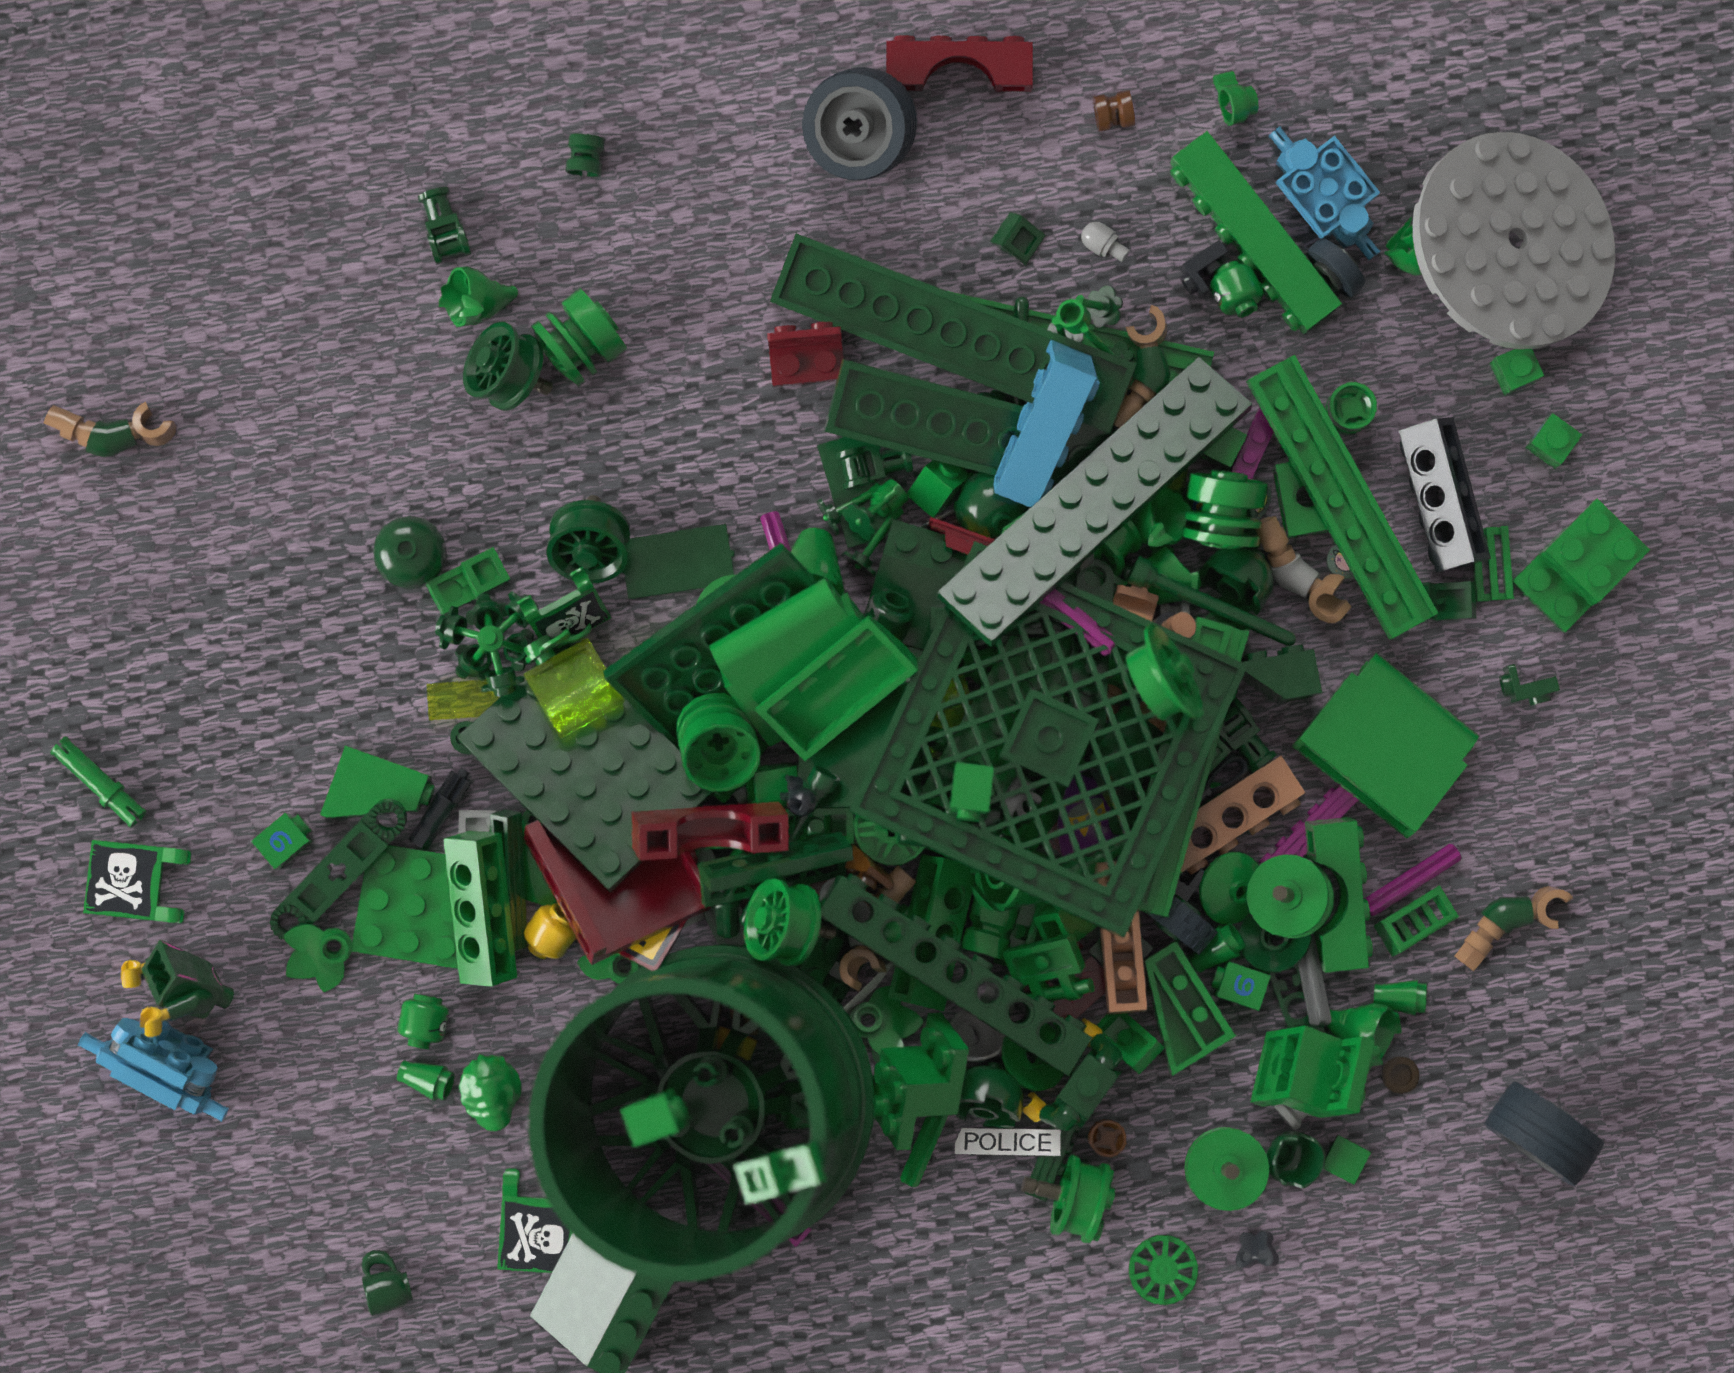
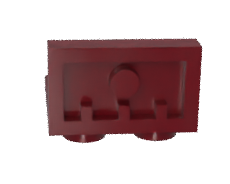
(805, 354)

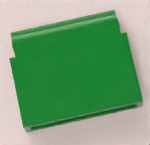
(781, 644)
(1388, 744)

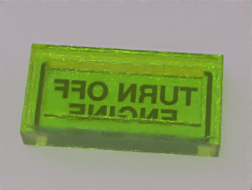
(458, 700)

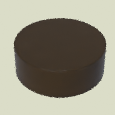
(1400, 1074)

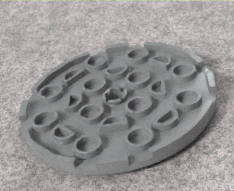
(1465, 251)

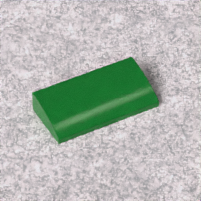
(838, 687)

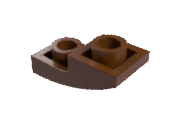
(869, 871)

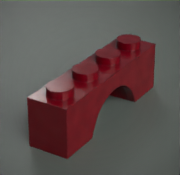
(1004, 62)
(740, 826)

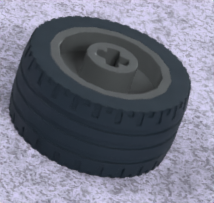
(833, 129)
(1544, 1133)

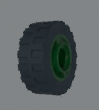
(1185, 925)

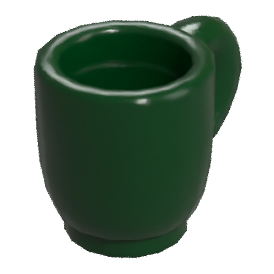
(386, 1289)

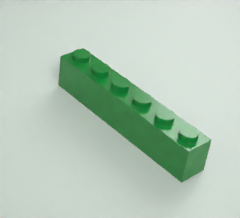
(1254, 233)

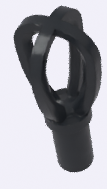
(1210, 792)

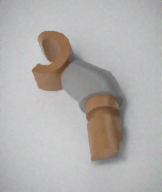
(1299, 577)
(860, 954)

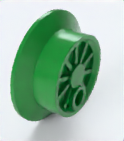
(1164, 676)

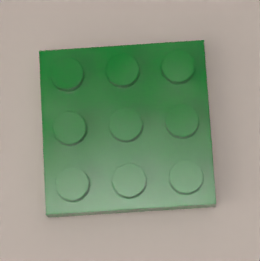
(406, 908)

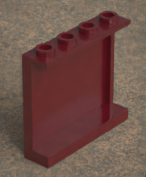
(641, 906)

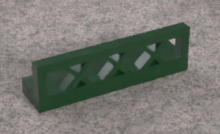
(749, 868)

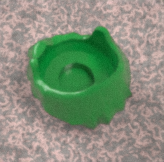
(490, 1091)

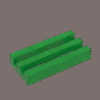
(1492, 567)

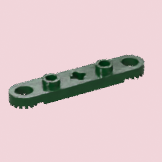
(1080, 670)
(354, 850)

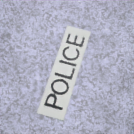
(1008, 1142)

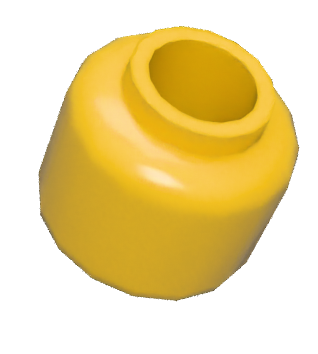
(549, 933)

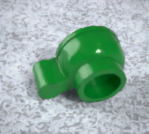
(1242, 99)

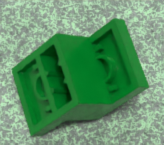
(1580, 565)
(1313, 1072)
(919, 1080)

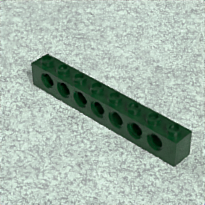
(1059, 1053)

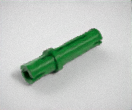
(108, 791)

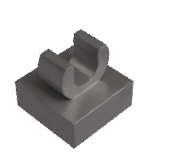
(1015, 804)

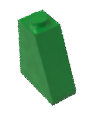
(366, 779)

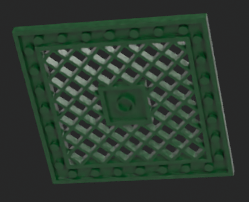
(1048, 743)

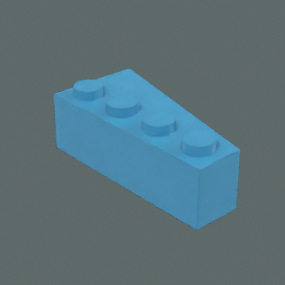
(1046, 425)

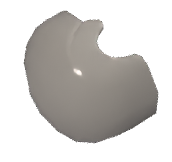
(988, 1040)

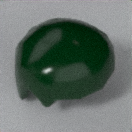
(1295, 1159)

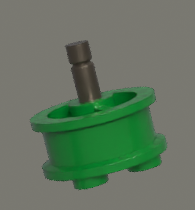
(1078, 1198)

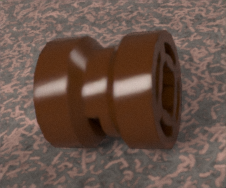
(1105, 112)
(1111, 1140)

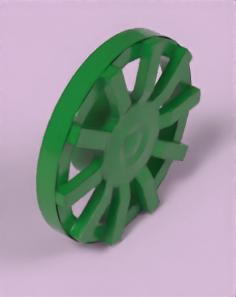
(1163, 1269)

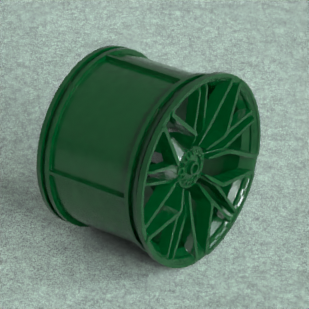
(723, 1105)

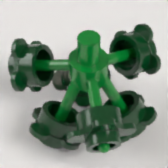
(476, 658)

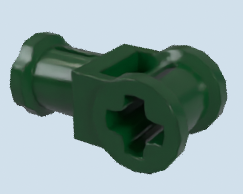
(445, 231)
(871, 465)
(1244, 732)

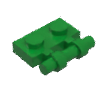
(1047, 960)

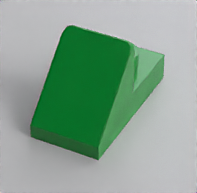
(1135, 1043)

